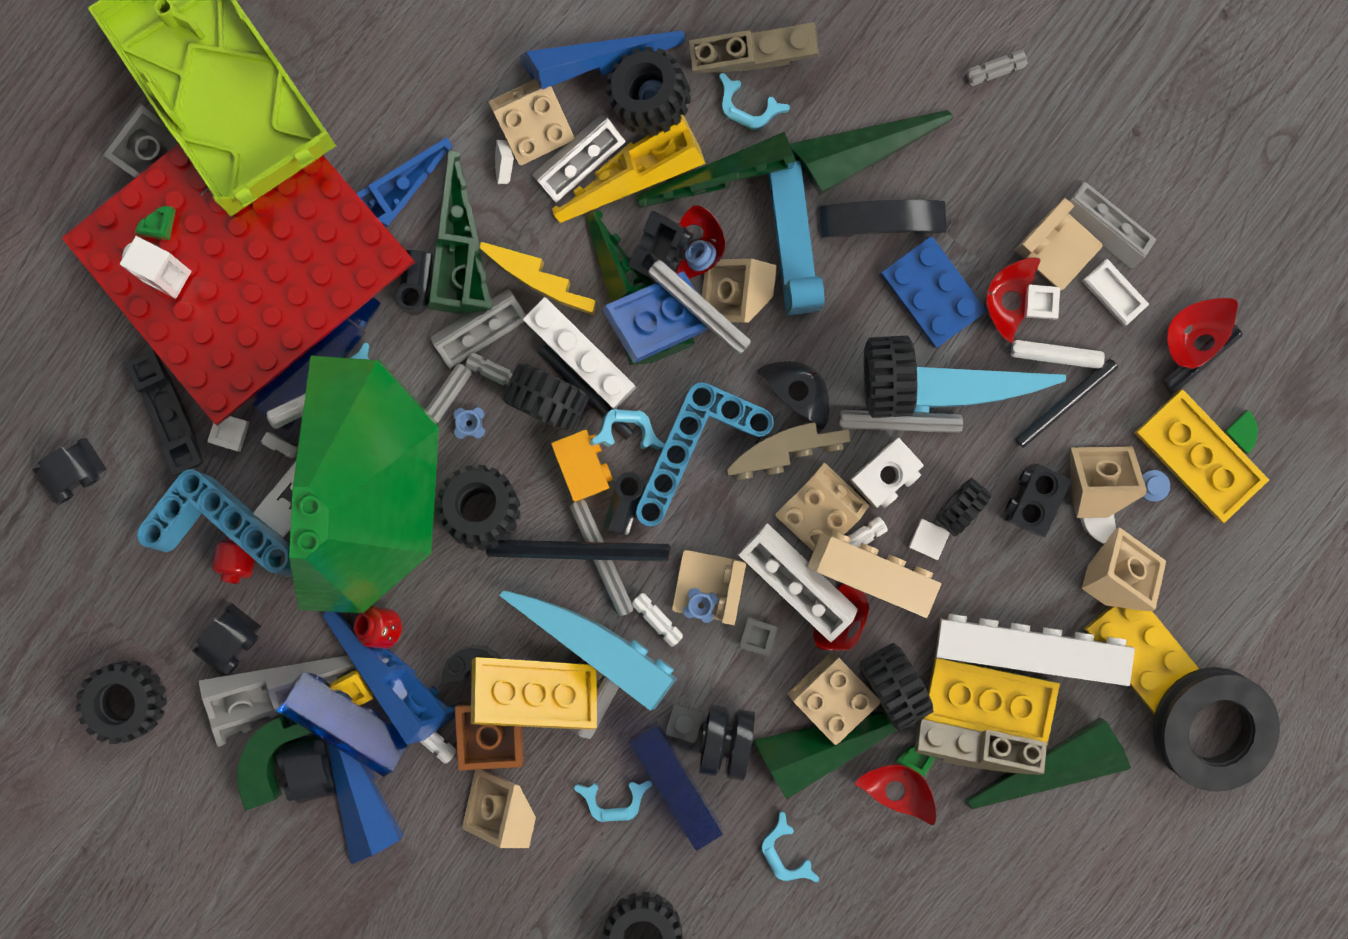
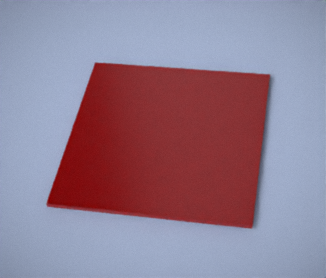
(258, 279)

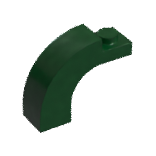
(257, 763)

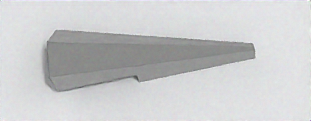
(245, 698)

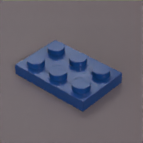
(933, 292)
(652, 321)

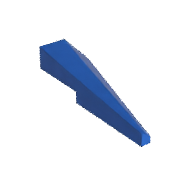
(562, 63)
(394, 190)
(405, 699)
(363, 811)

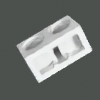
(155, 267)

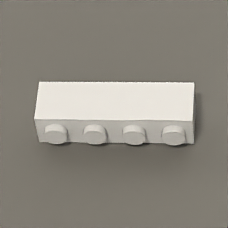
(579, 353)
(800, 586)

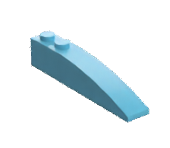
(971, 387)
(601, 648)

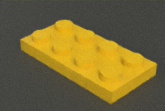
(1201, 456)
(1157, 655)
(533, 694)
(991, 700)

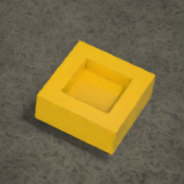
(354, 686)

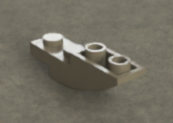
(754, 50)
(774, 451)
(980, 749)

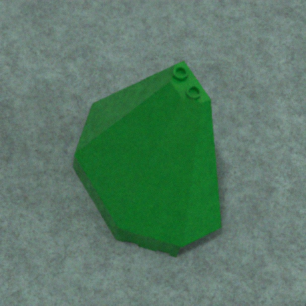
(359, 486)

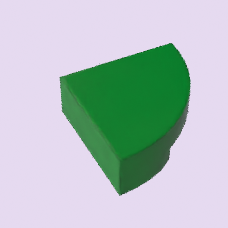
(157, 224)
(1243, 431)
(915, 761)

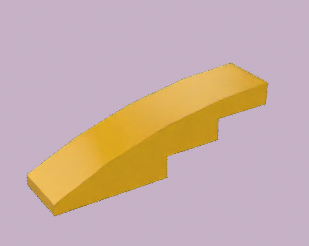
(529, 272)

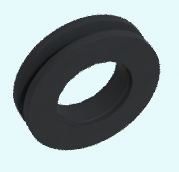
(1248, 754)

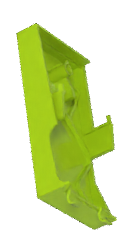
(216, 92)

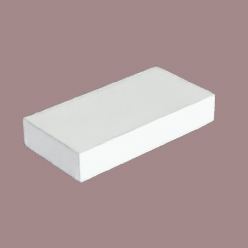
(1115, 292)

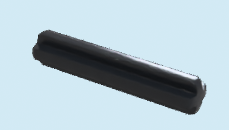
(1183, 375)

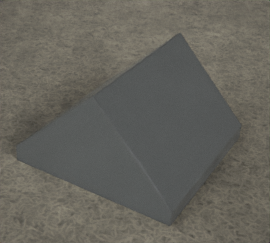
(139, 142)

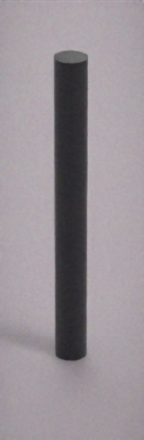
(573, 379)
(1066, 403)

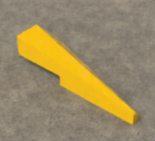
(637, 168)

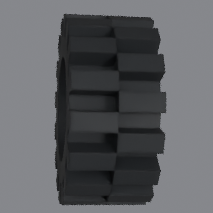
(963, 507)

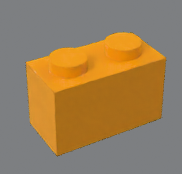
(581, 465)

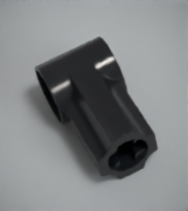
(415, 280)
(623, 506)

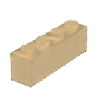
(873, 574)

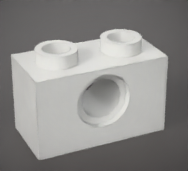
(868, 478)

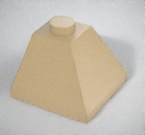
(739, 287)
(1104, 480)
(1125, 573)
(498, 812)

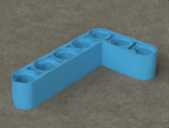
(801, 288)
(688, 442)
(225, 517)

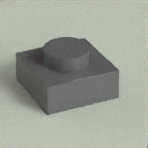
(758, 636)
(684, 723)

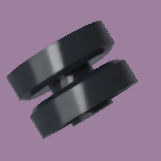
(727, 742)

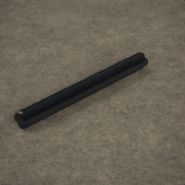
(580, 550)

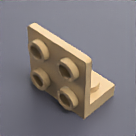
(531, 121)
(1061, 245)
(822, 507)
(709, 575)
(833, 698)

